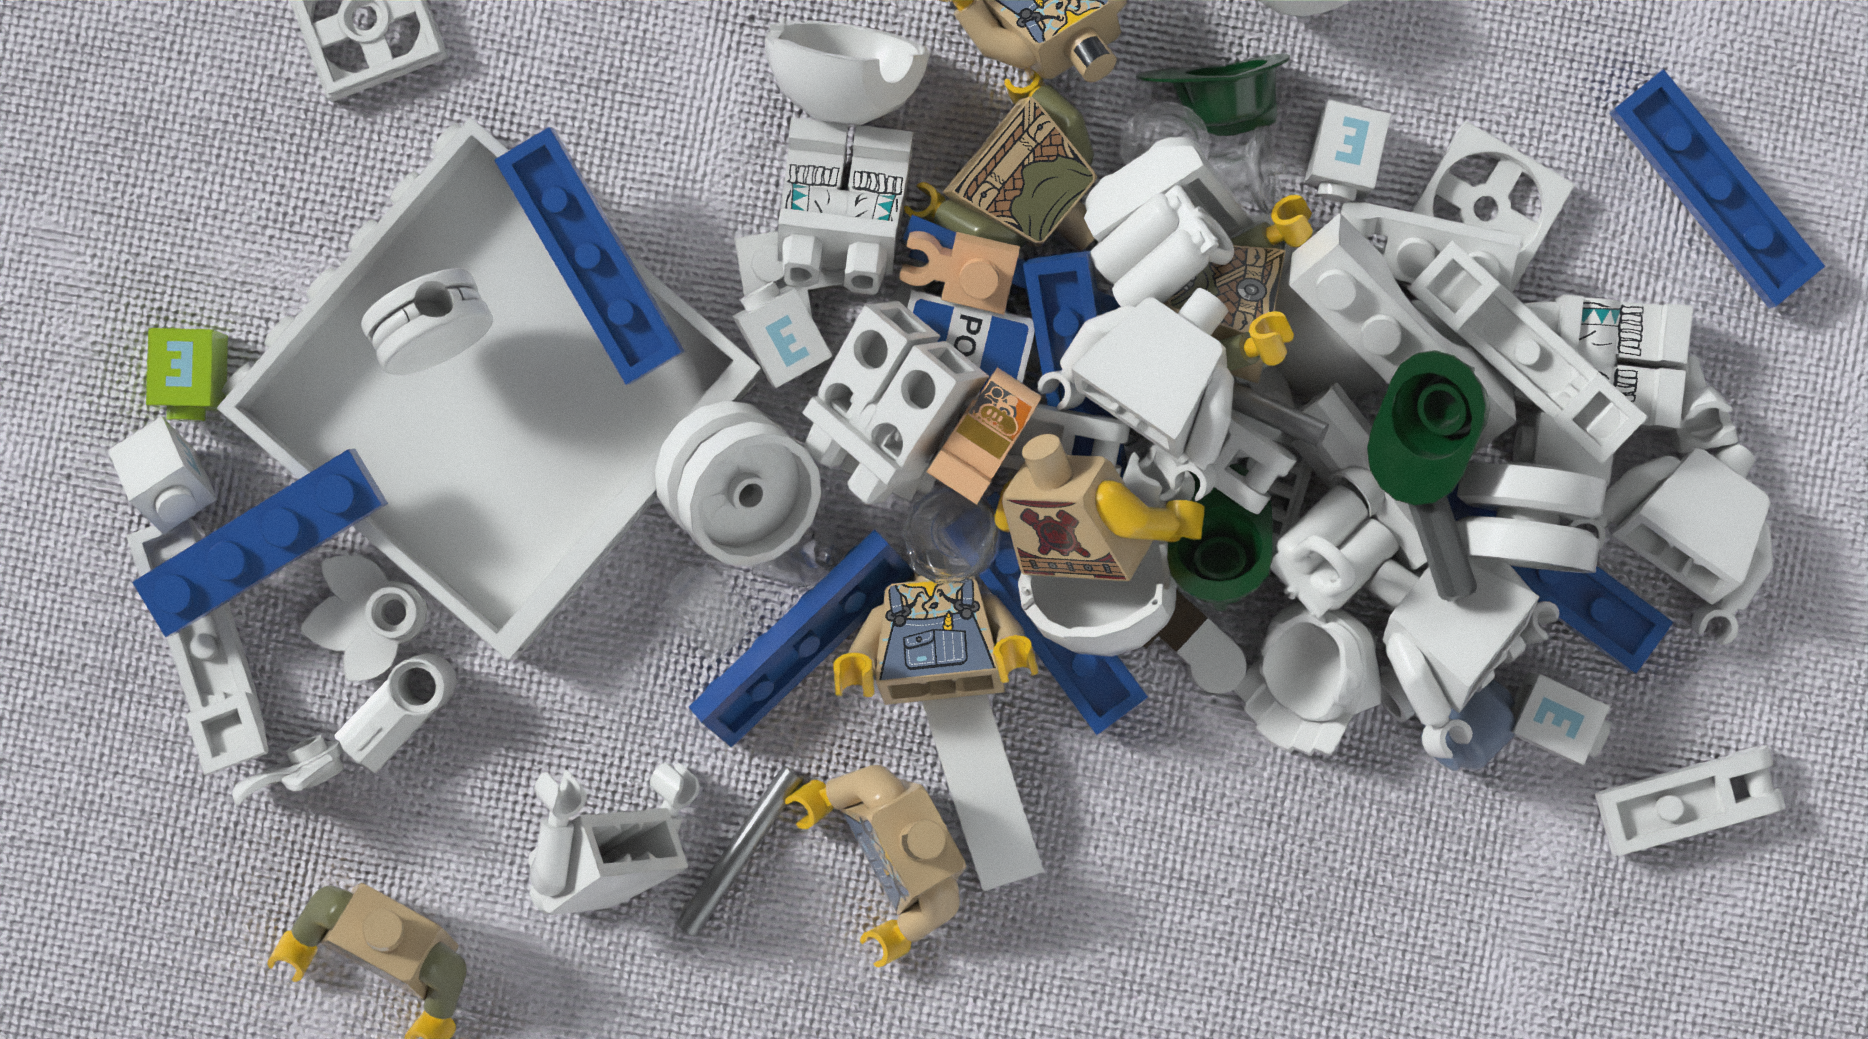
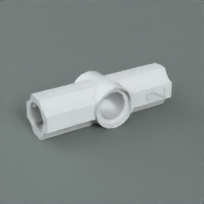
(1347, 459)

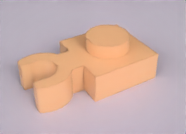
(974, 272)

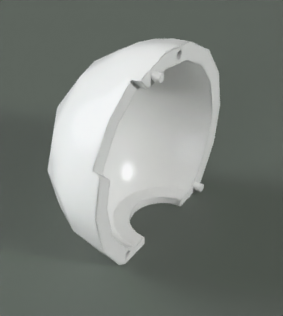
(844, 69)
(1103, 614)

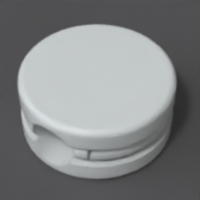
(426, 321)

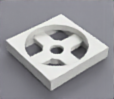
(382, 65)
(1510, 165)

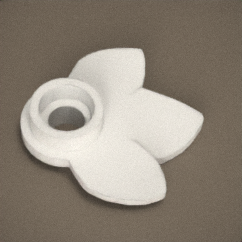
(356, 616)
(308, 765)

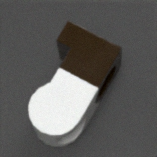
(1209, 654)

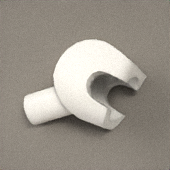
(1704, 414)
(1151, 478)

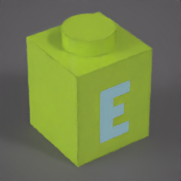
(186, 372)

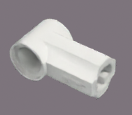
(395, 712)

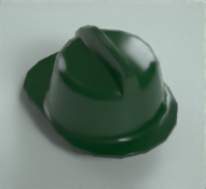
(1227, 96)
(1427, 427)
(1230, 555)

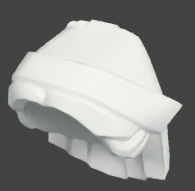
(1311, 679)

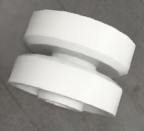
(737, 483)
(1528, 516)

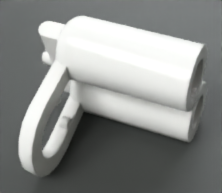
(1160, 248)
(1332, 552)

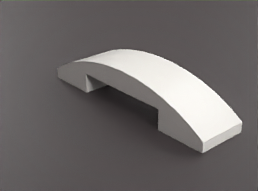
(1527, 352)
(211, 666)
(983, 789)

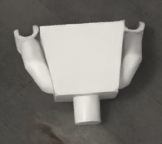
(1157, 377)
(1698, 526)
(1451, 647)
(606, 855)

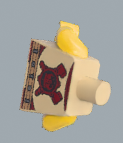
(1081, 519)

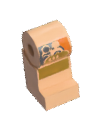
(984, 436)

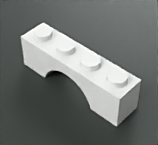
(1362, 302)

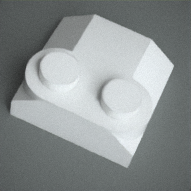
(1156, 172)

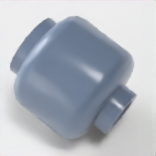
(1491, 725)

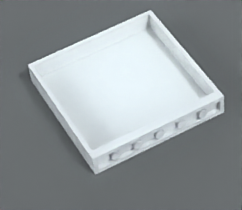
(514, 455)

